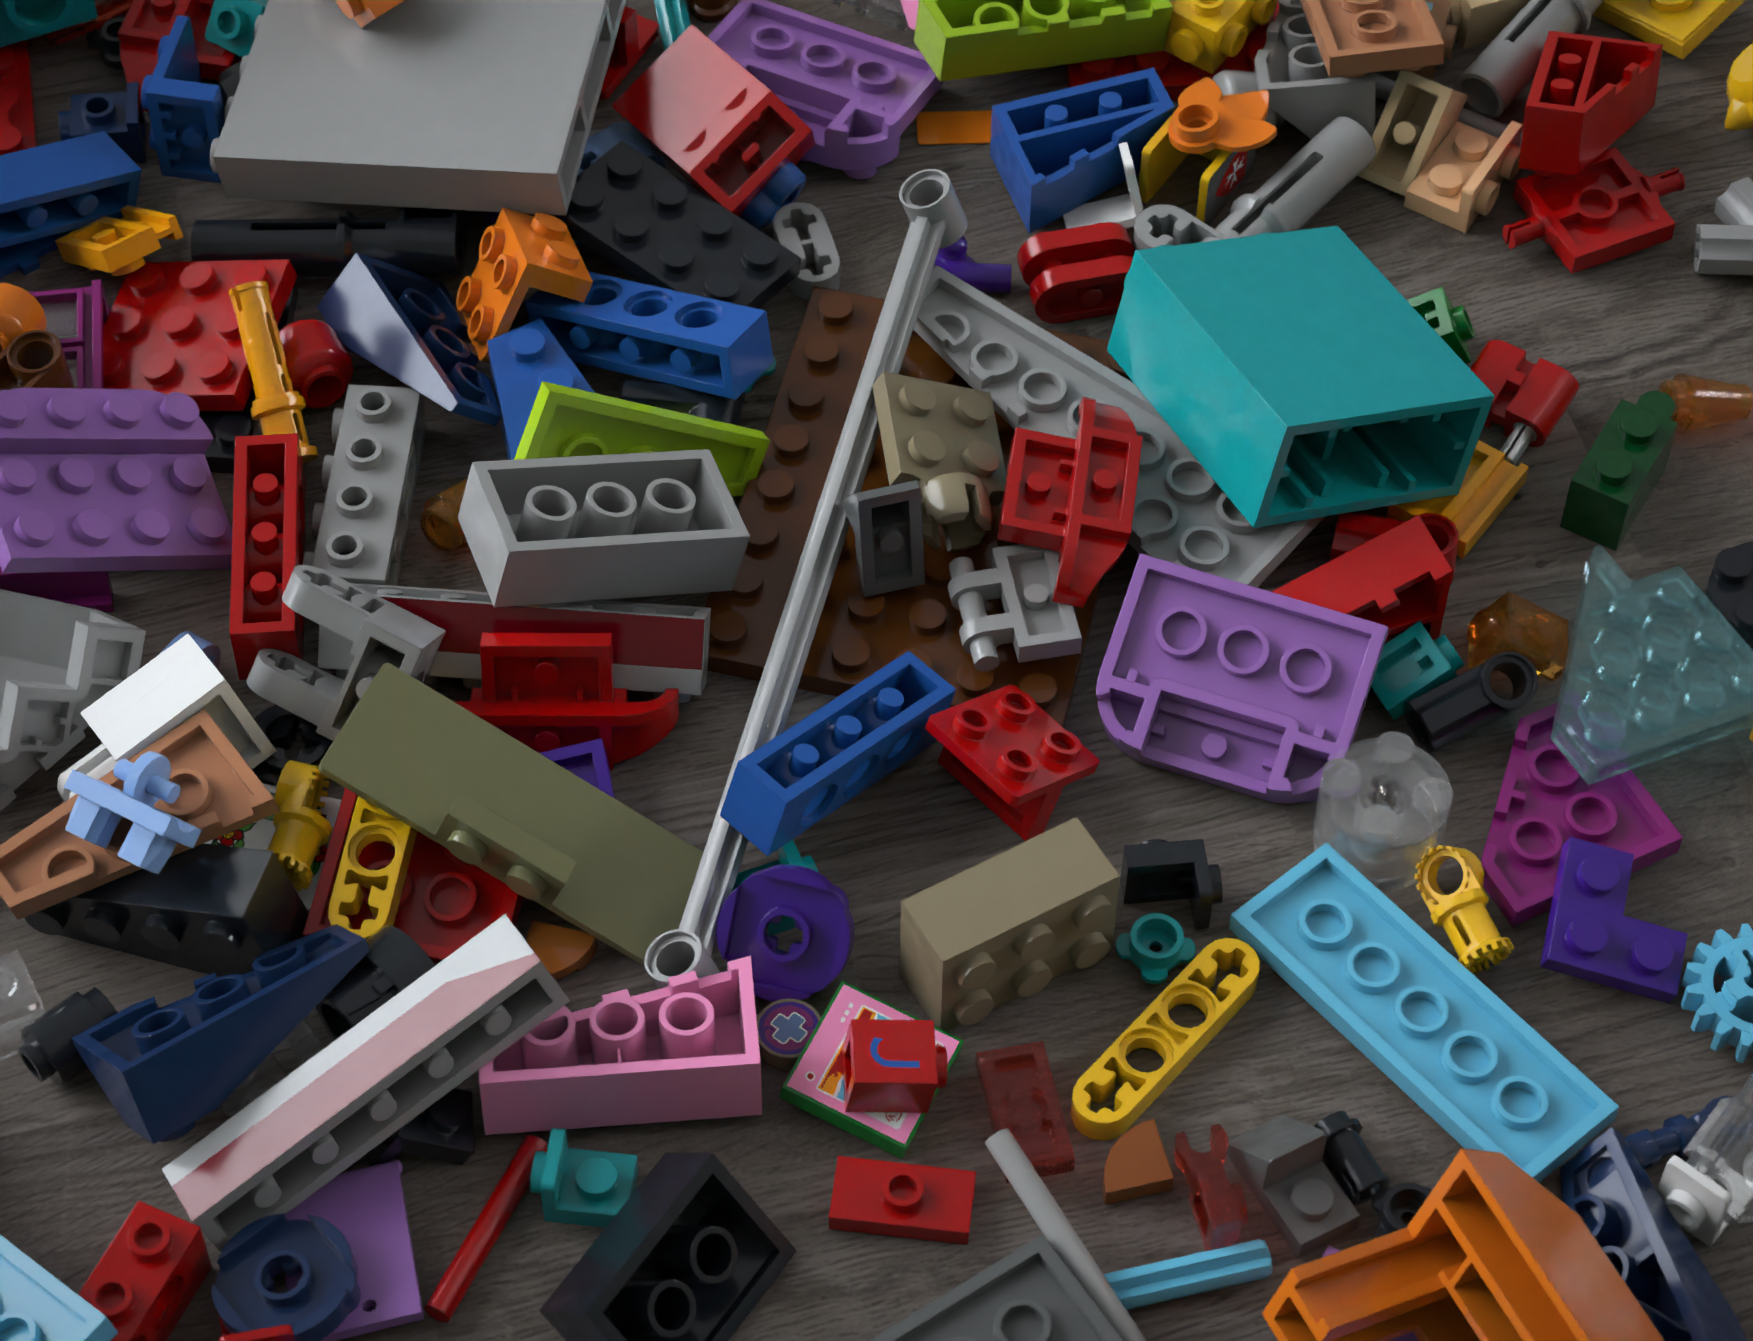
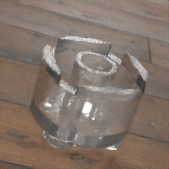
(1383, 807)

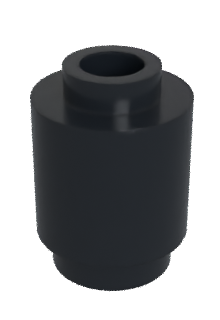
(48, 1039)

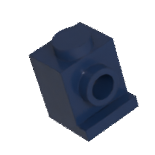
(115, 113)

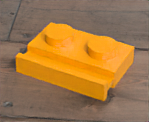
(120, 243)
(1482, 496)

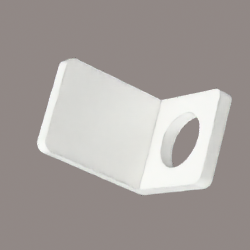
(1118, 209)
(1694, 1200)

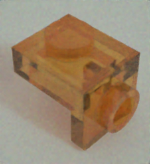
(1522, 628)

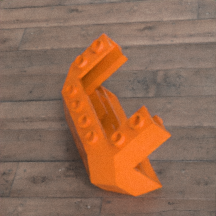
(1475, 1264)

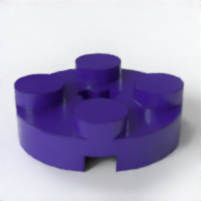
(818, 911)

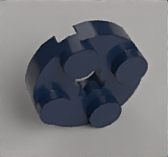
(274, 1246)

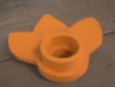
(1220, 121)

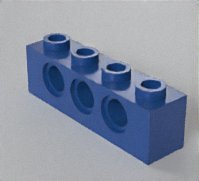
(660, 334)
(835, 753)

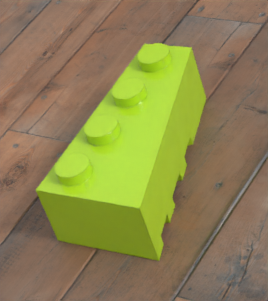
(1017, 35)

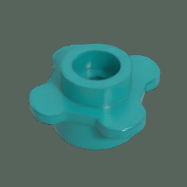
(1159, 931)

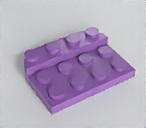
(837, 80)
(107, 483)
(1234, 681)

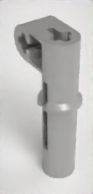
(1514, 54)
(1281, 202)

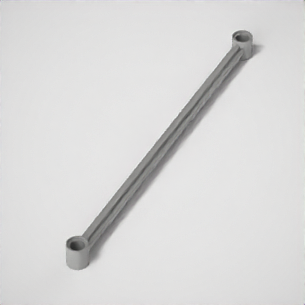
(934, 223)

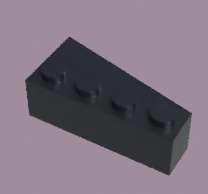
(200, 913)

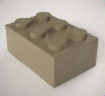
(1008, 925)

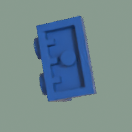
(182, 108)

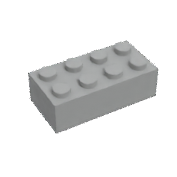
(602, 527)

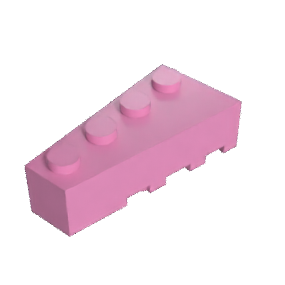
(634, 1060)

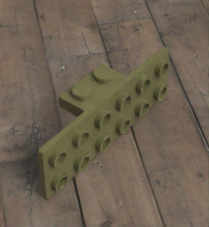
(513, 813)

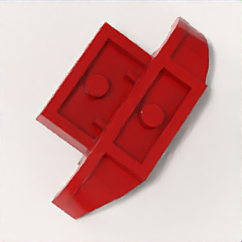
(151, 20)
(1074, 496)
(562, 693)

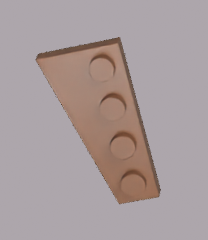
(216, 795)

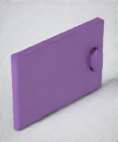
(374, 1220)

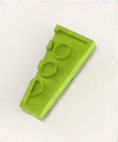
(588, 424)

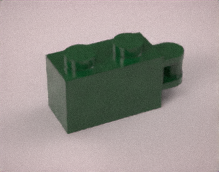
(1621, 470)

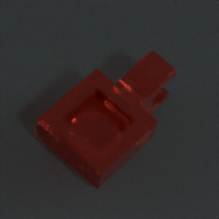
(1215, 1203)

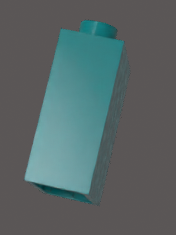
(1297, 374)

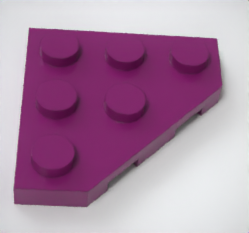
(1546, 804)

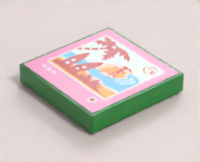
(818, 1073)

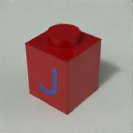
(892, 1066)

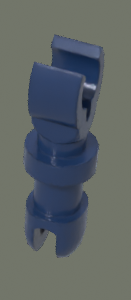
(1671, 1139)

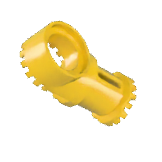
(299, 824)
(1464, 911)

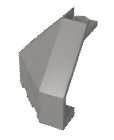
(51, 669)

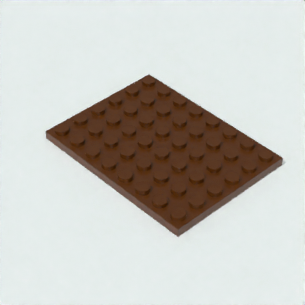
(778, 507)

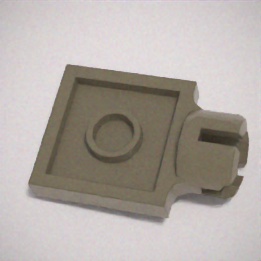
(950, 446)

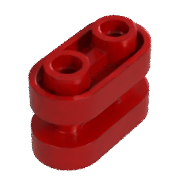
(1076, 271)

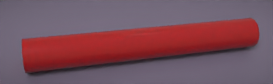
(484, 1232)

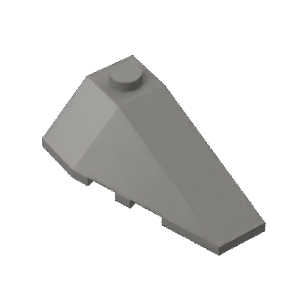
(1299, 82)

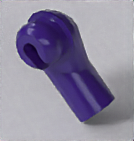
(982, 276)

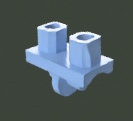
(153, 830)

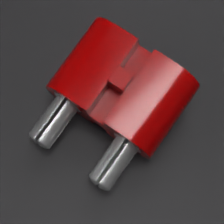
(1526, 394)

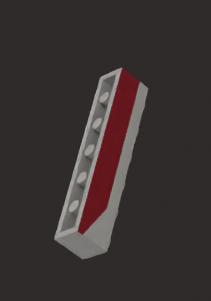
(651, 642)
(366, 1084)

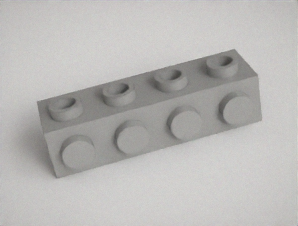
(369, 484)

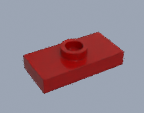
(902, 1200)

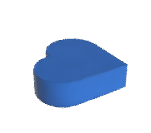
(778, 192)

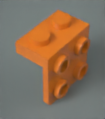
(512, 257)

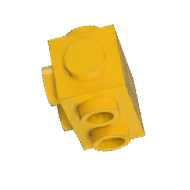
(1213, 29)

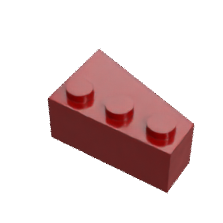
(1385, 580)

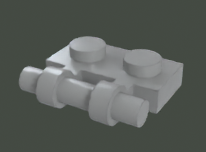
(1031, 621)

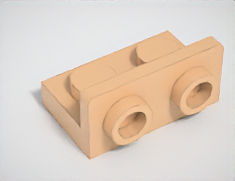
(1465, 175)

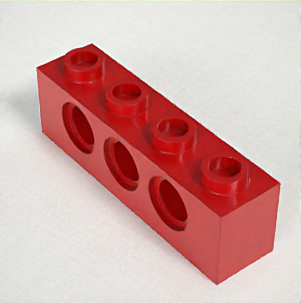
(266, 546)
(148, 1274)

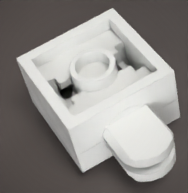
(159, 700)

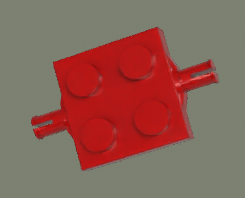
(1597, 213)

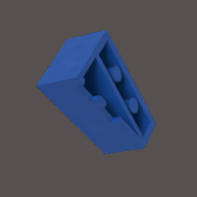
(1065, 142)
(58, 191)
(518, 367)

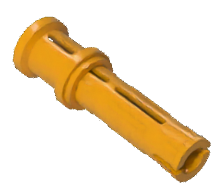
(276, 402)

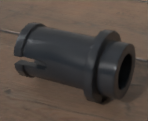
(1351, 1157)

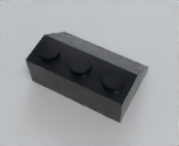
(674, 1261)

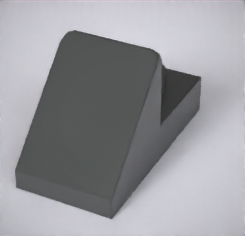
(887, 537)
(1293, 1184)

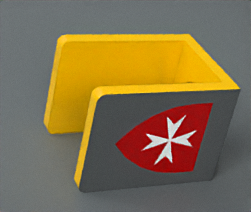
(1217, 183)

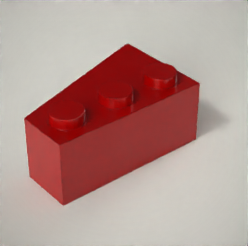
(1585, 99)

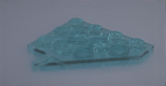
(1647, 672)

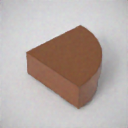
(561, 948)
(1137, 1165)

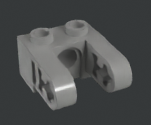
(379, 634)

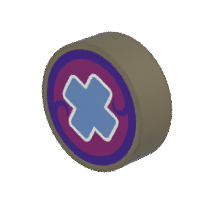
(785, 1030)

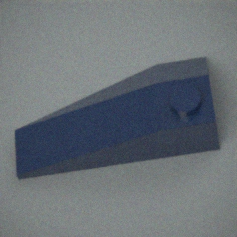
(411, 332)
(190, 1055)
(1646, 1242)

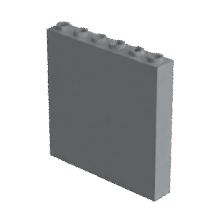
(419, 105)

